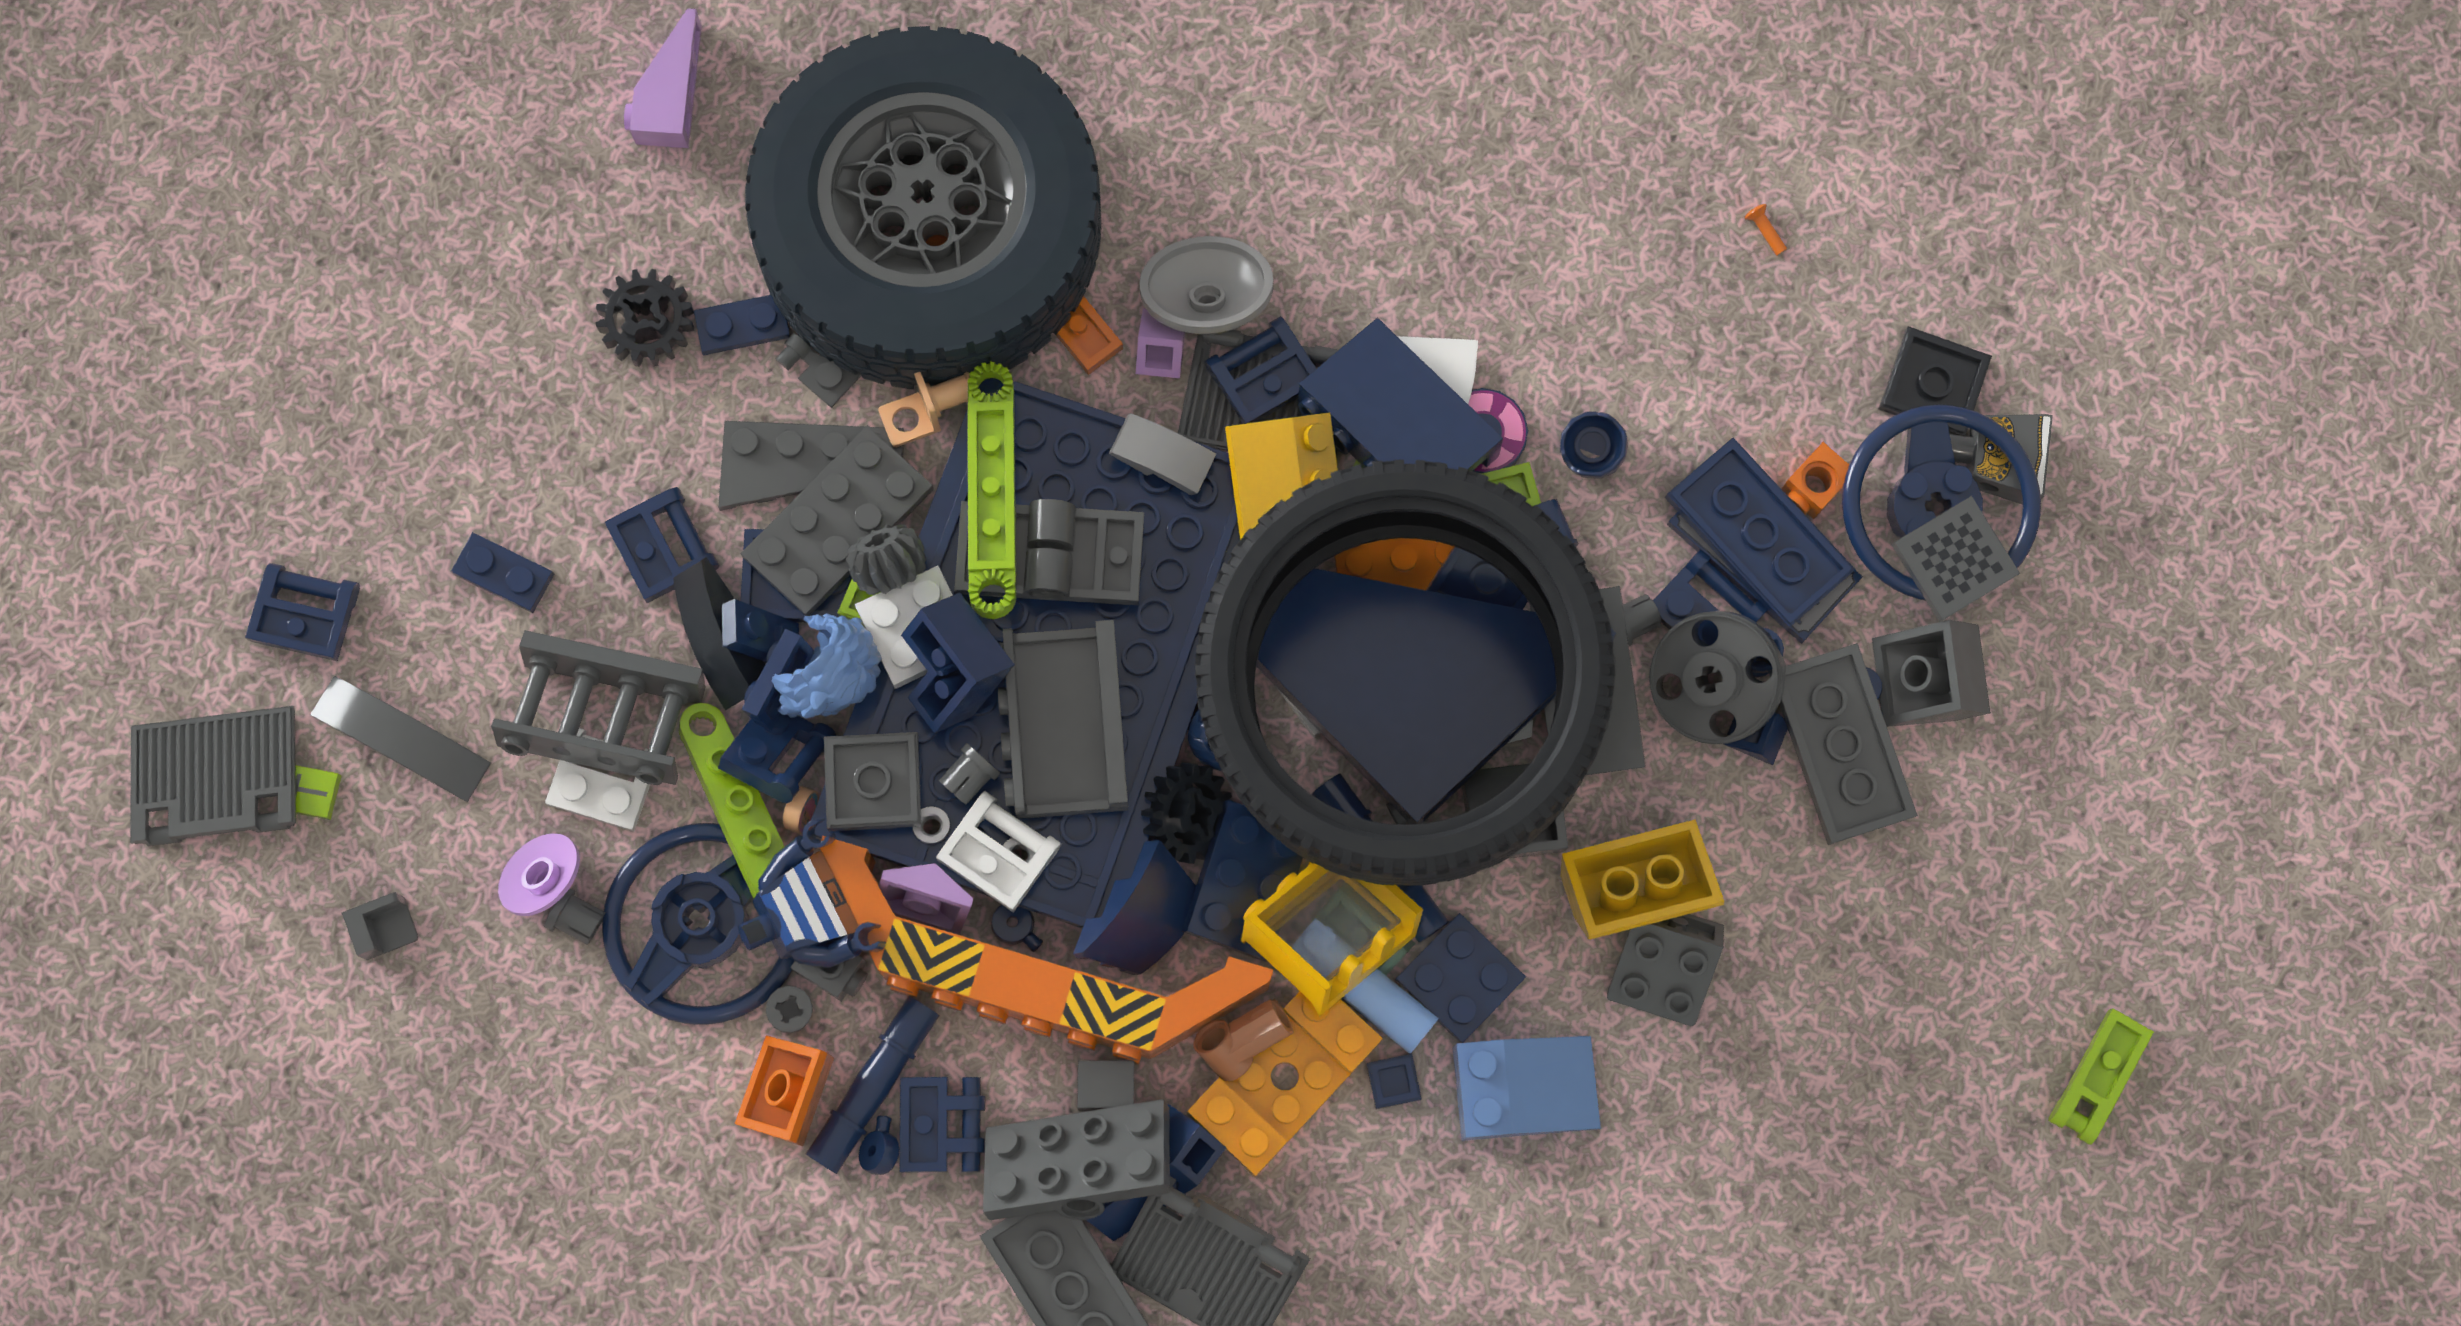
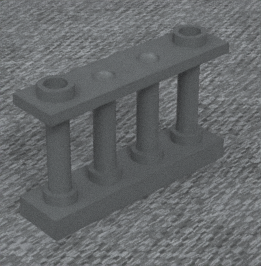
(589, 667)

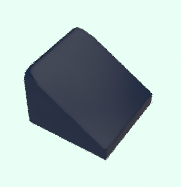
(1765, 742)

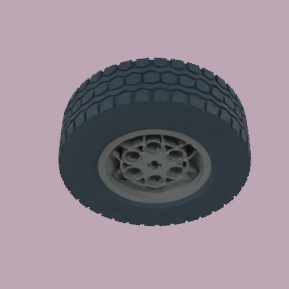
(896, 300)

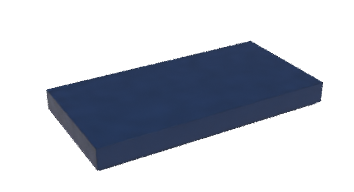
(1759, 533)

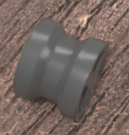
(794, 1011)

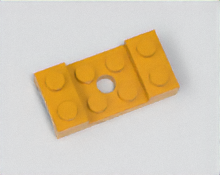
(1257, 1117)

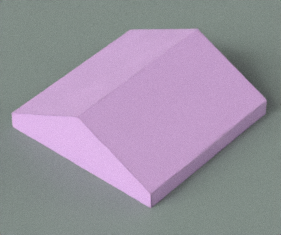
(926, 897)

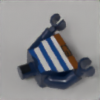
(805, 908)

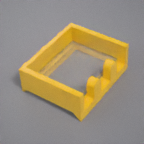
(1329, 931)

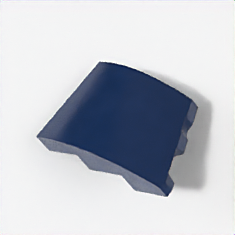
(1141, 914)

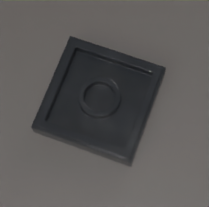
(1934, 373)

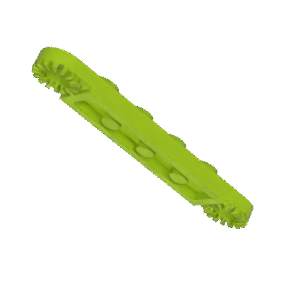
(991, 490)
(734, 803)

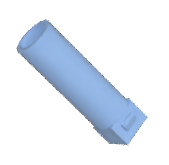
(1391, 1010)

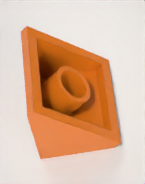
(784, 1090)

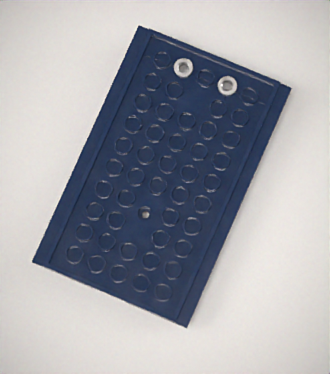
(1186, 541)

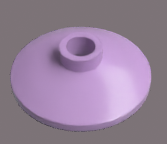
(539, 874)

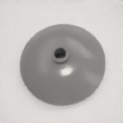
(1206, 285)

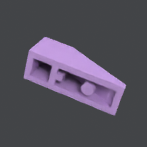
(666, 90)

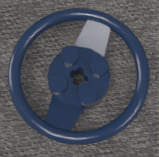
(1932, 473)
(673, 945)

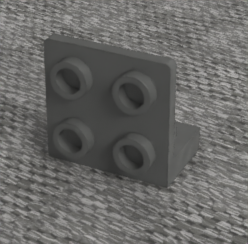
(1668, 967)

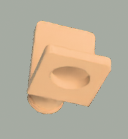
(927, 405)

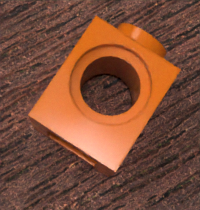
(1826, 466)

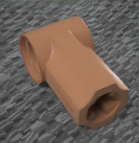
(1232, 1045)

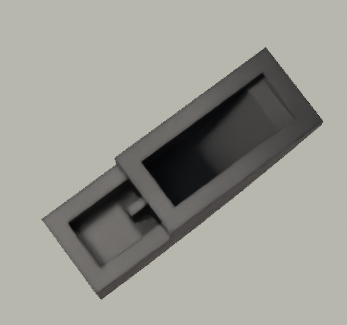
(700, 602)

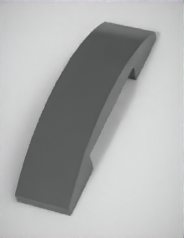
(401, 738)

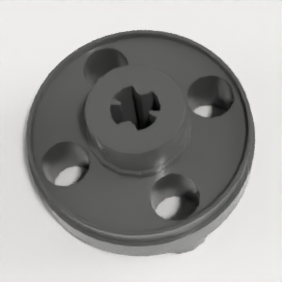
(1732, 654)

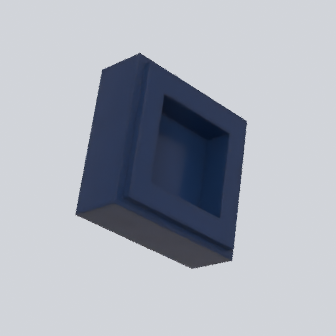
(1393, 1081)

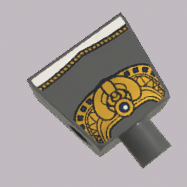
(1991, 466)

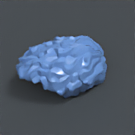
(838, 672)

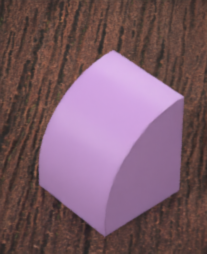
(1159, 348)

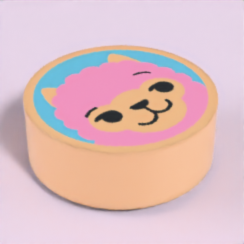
(800, 810)

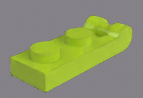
(2101, 1074)

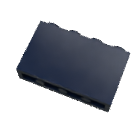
(1395, 406)

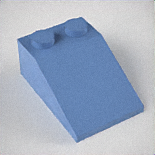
(1525, 1087)

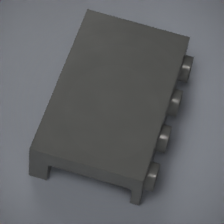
(1063, 723)

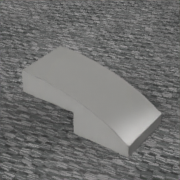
(1163, 453)

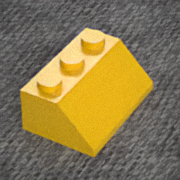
(1275, 460)
(1640, 880)

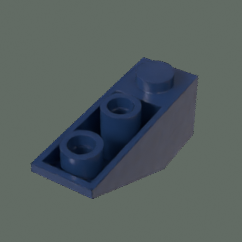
(1191, 1157)

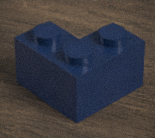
(960, 661)

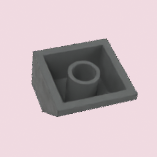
(1931, 674)

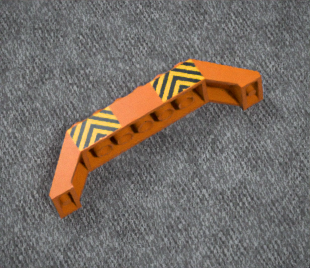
(1029, 988)

